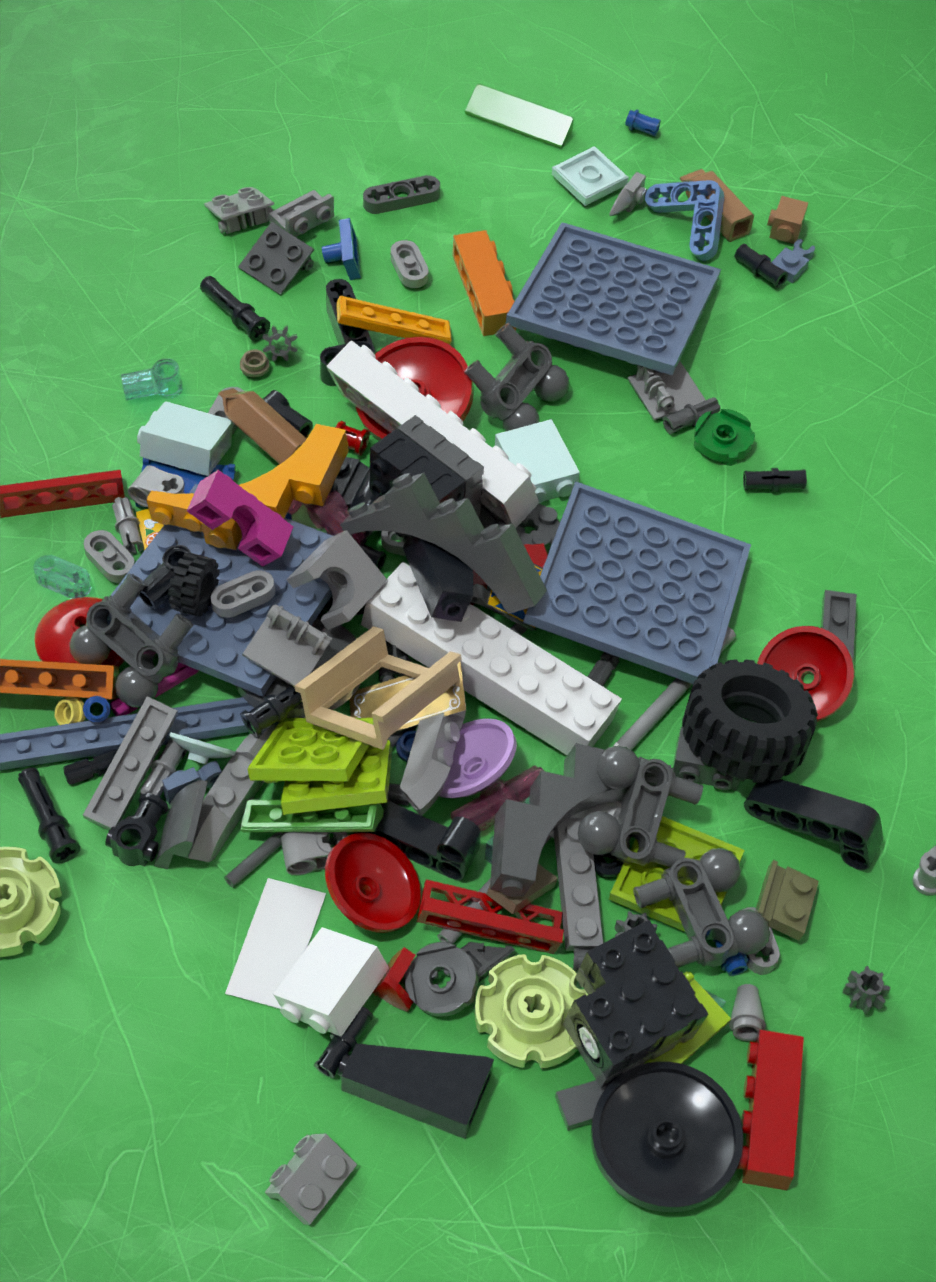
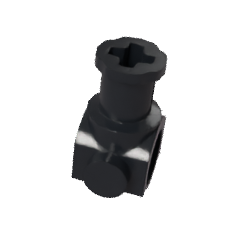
(138, 829)

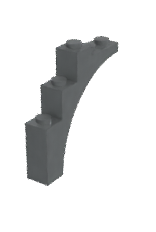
(454, 526)

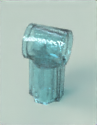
(161, 379)

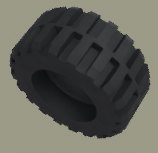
(741, 747)

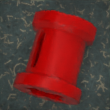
(356, 439)

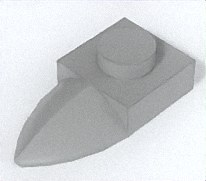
(630, 195)

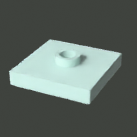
(589, 176)

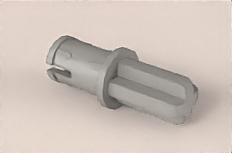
(127, 525)
(163, 768)

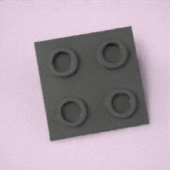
(277, 258)

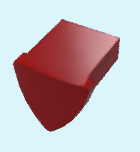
(389, 986)

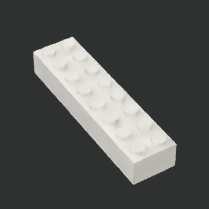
(393, 401)
(496, 665)

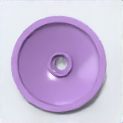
(479, 757)

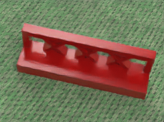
(60, 493)
(487, 922)

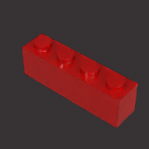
(773, 1109)

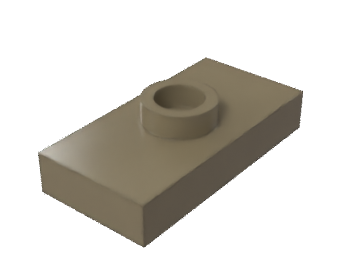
(543, 883)

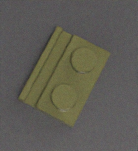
(787, 899)

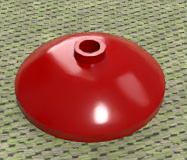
(57, 628)
(815, 652)
(372, 882)

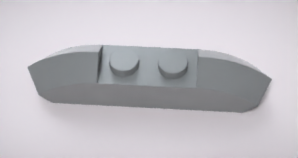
(431, 759)
(227, 800)

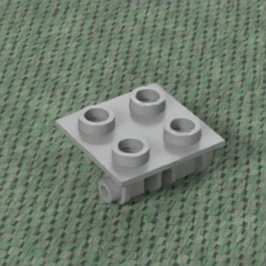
(233, 207)
(663, 392)
(287, 646)

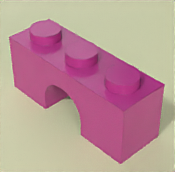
(262, 529)

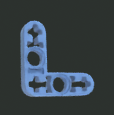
(701, 207)

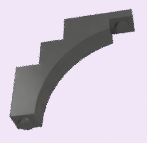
(524, 827)

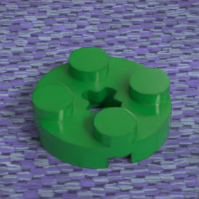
(724, 449)

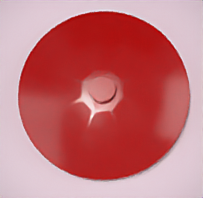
(434, 369)

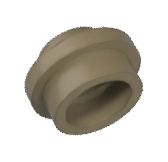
(254, 363)

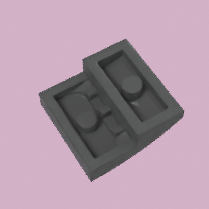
(181, 823)

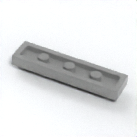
(130, 764)
(577, 888)

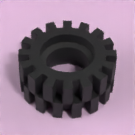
(193, 584)

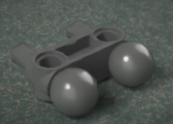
(526, 370)
(131, 641)
(640, 809)
(701, 911)

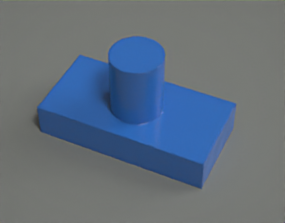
(345, 250)

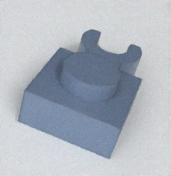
(794, 261)
(181, 779)

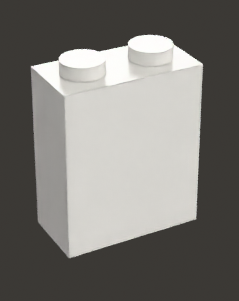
(330, 982)

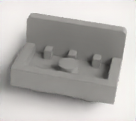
(303, 213)
(310, 1176)

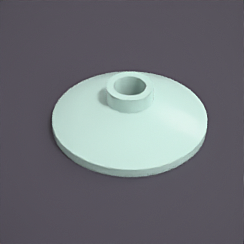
(200, 750)

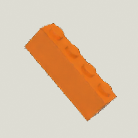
(483, 280)
(58, 679)

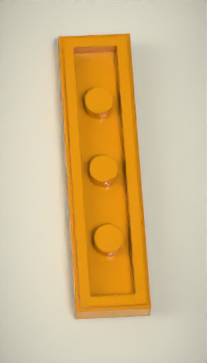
(391, 320)

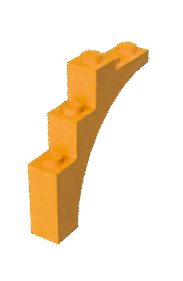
(302, 477)

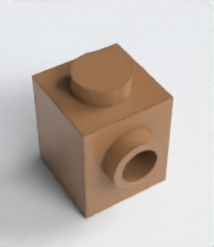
(787, 219)

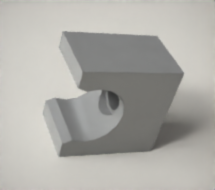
(346, 571)

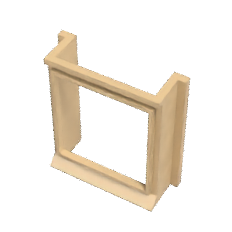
(356, 664)

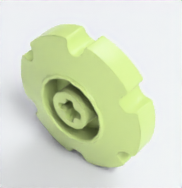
(26, 900)
(507, 1005)

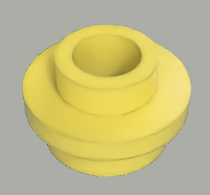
(69, 711)

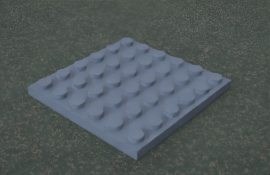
(614, 298)
(639, 584)
(218, 642)

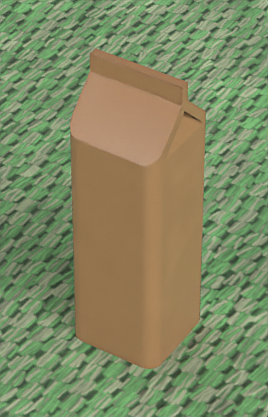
(735, 216)
(261, 423)

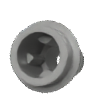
(747, 1013)

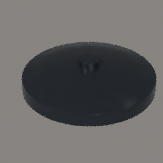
(666, 1136)

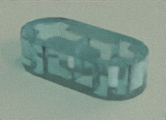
(64, 574)

